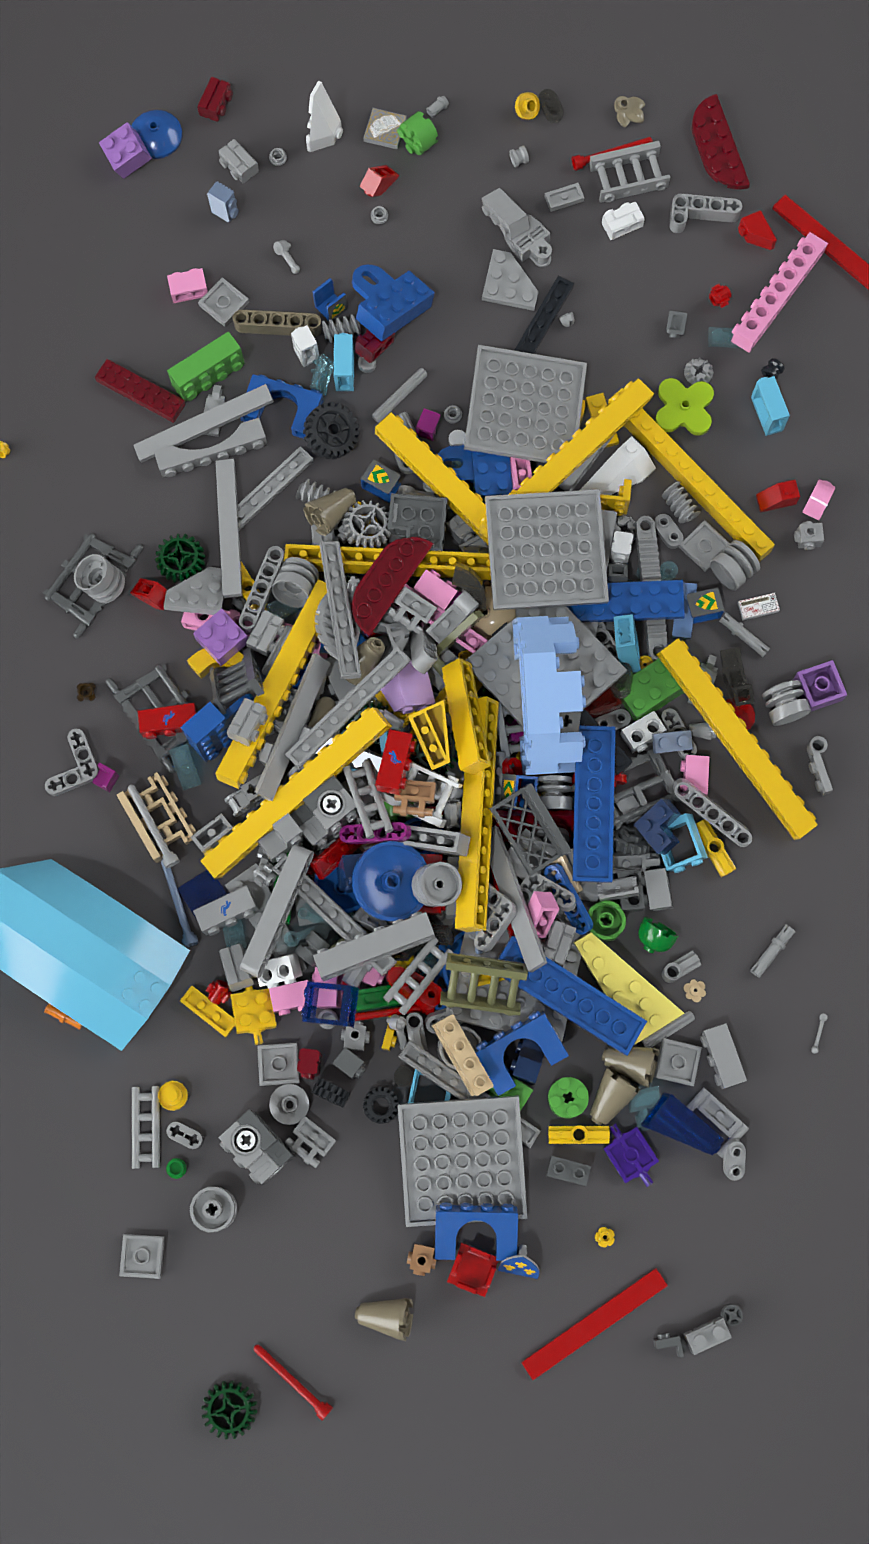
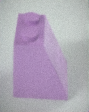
(409, 691)

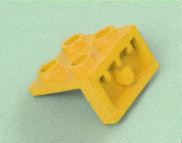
(620, 502)

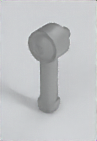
(281, 248)
(398, 1023)

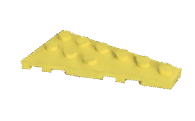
(626, 985)

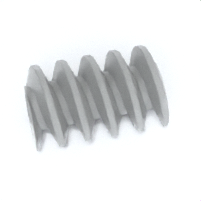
(341, 327)
(310, 492)
(679, 504)

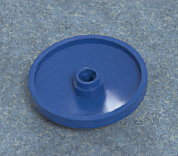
(385, 879)

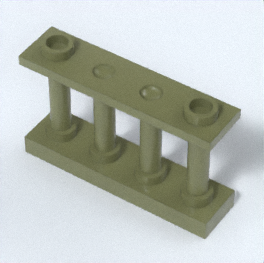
(485, 966)

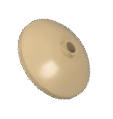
(494, 619)

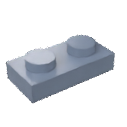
(672, 741)

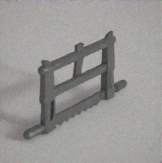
(69, 605)
(143, 683)
(663, 777)

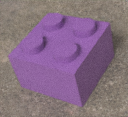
(125, 150)
(221, 637)
(821, 685)

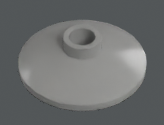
(279, 1100)

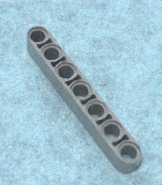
(276, 911)

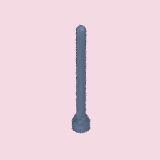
(189, 938)

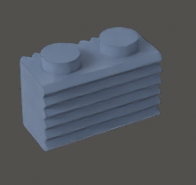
(222, 202)

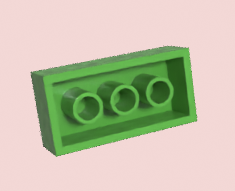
(206, 367)
(651, 690)

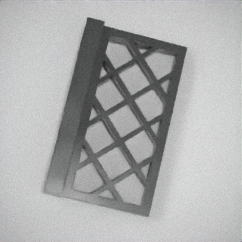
(545, 822)

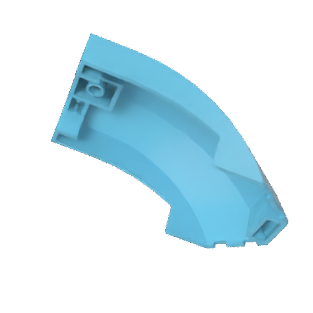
(83, 950)

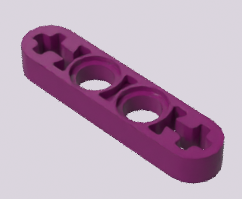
(358, 829)

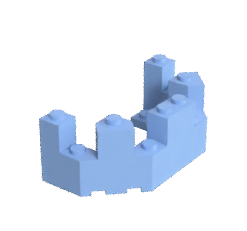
(547, 694)

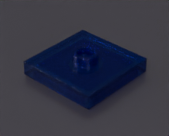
(201, 891)

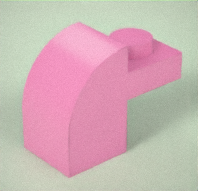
(819, 499)

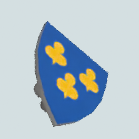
(520, 1264)

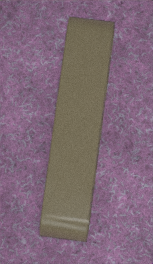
(272, 317)

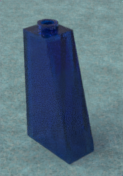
(679, 1123)

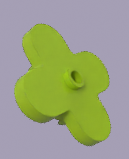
(694, 400)

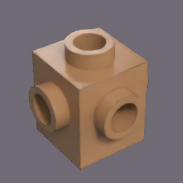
(421, 1251)

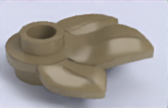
(631, 110)

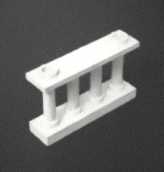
(451, 782)

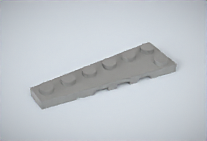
(261, 897)

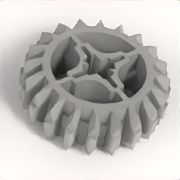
(355, 516)

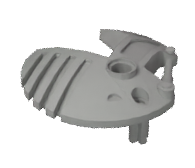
(394, 630)

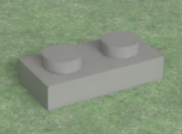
(564, 197)

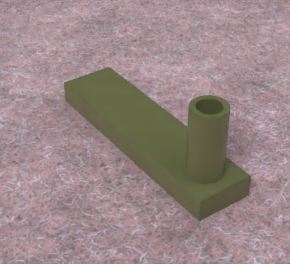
(455, 635)

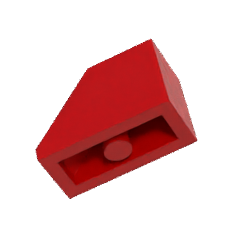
(378, 180)
(757, 231)
(778, 496)
(150, 593)

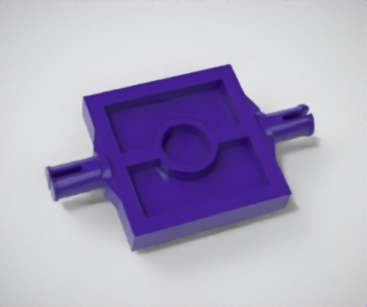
(631, 1155)

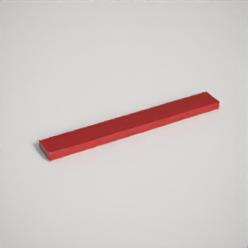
(835, 249)
(594, 1324)

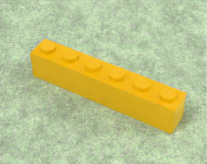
(465, 716)

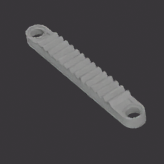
(650, 571)

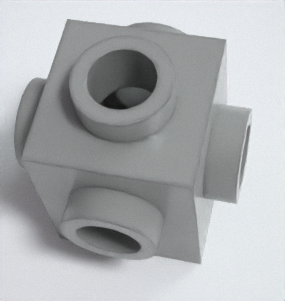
(809, 535)
(359, 1043)

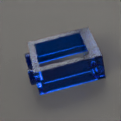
(348, 1006)

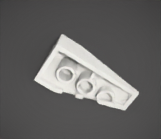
(324, 120)
(628, 462)

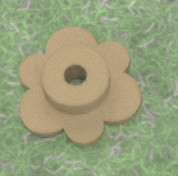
(689, 989)

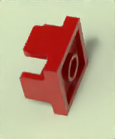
(473, 1270)

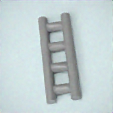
(371, 788)
(406, 976)
(154, 1157)

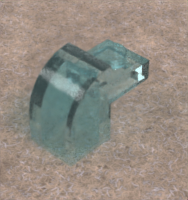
(641, 1102)

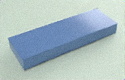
(683, 627)

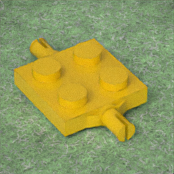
(253, 1012)

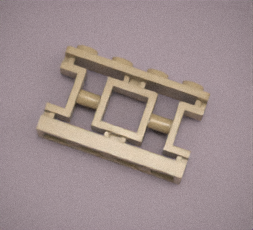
(171, 809)
(462, 1055)

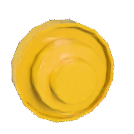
(527, 105)
(173, 1095)

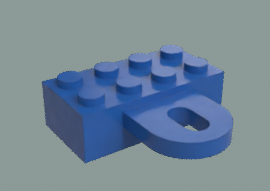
(389, 302)
(487, 472)
(209, 727)

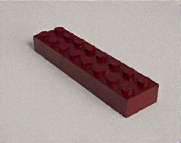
(140, 390)

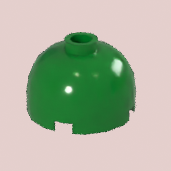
(656, 936)

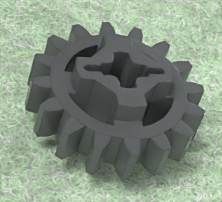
(629, 841)

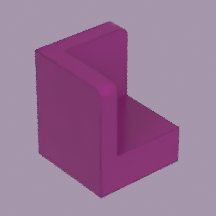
(427, 424)
(105, 778)

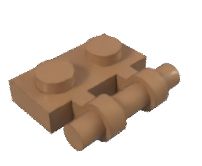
(416, 792)

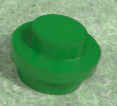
(176, 1168)

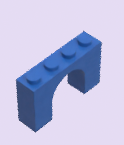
(304, 399)
(535, 1028)
(452, 1217)

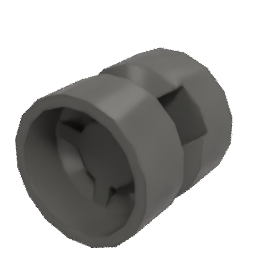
(313, 943)

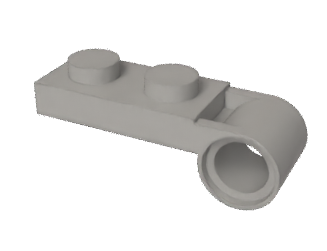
(452, 617)
(817, 766)

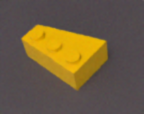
(432, 733)

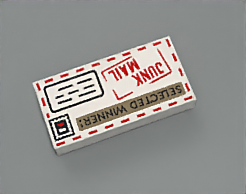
(758, 606)

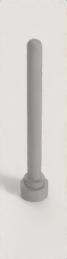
(169, 858)

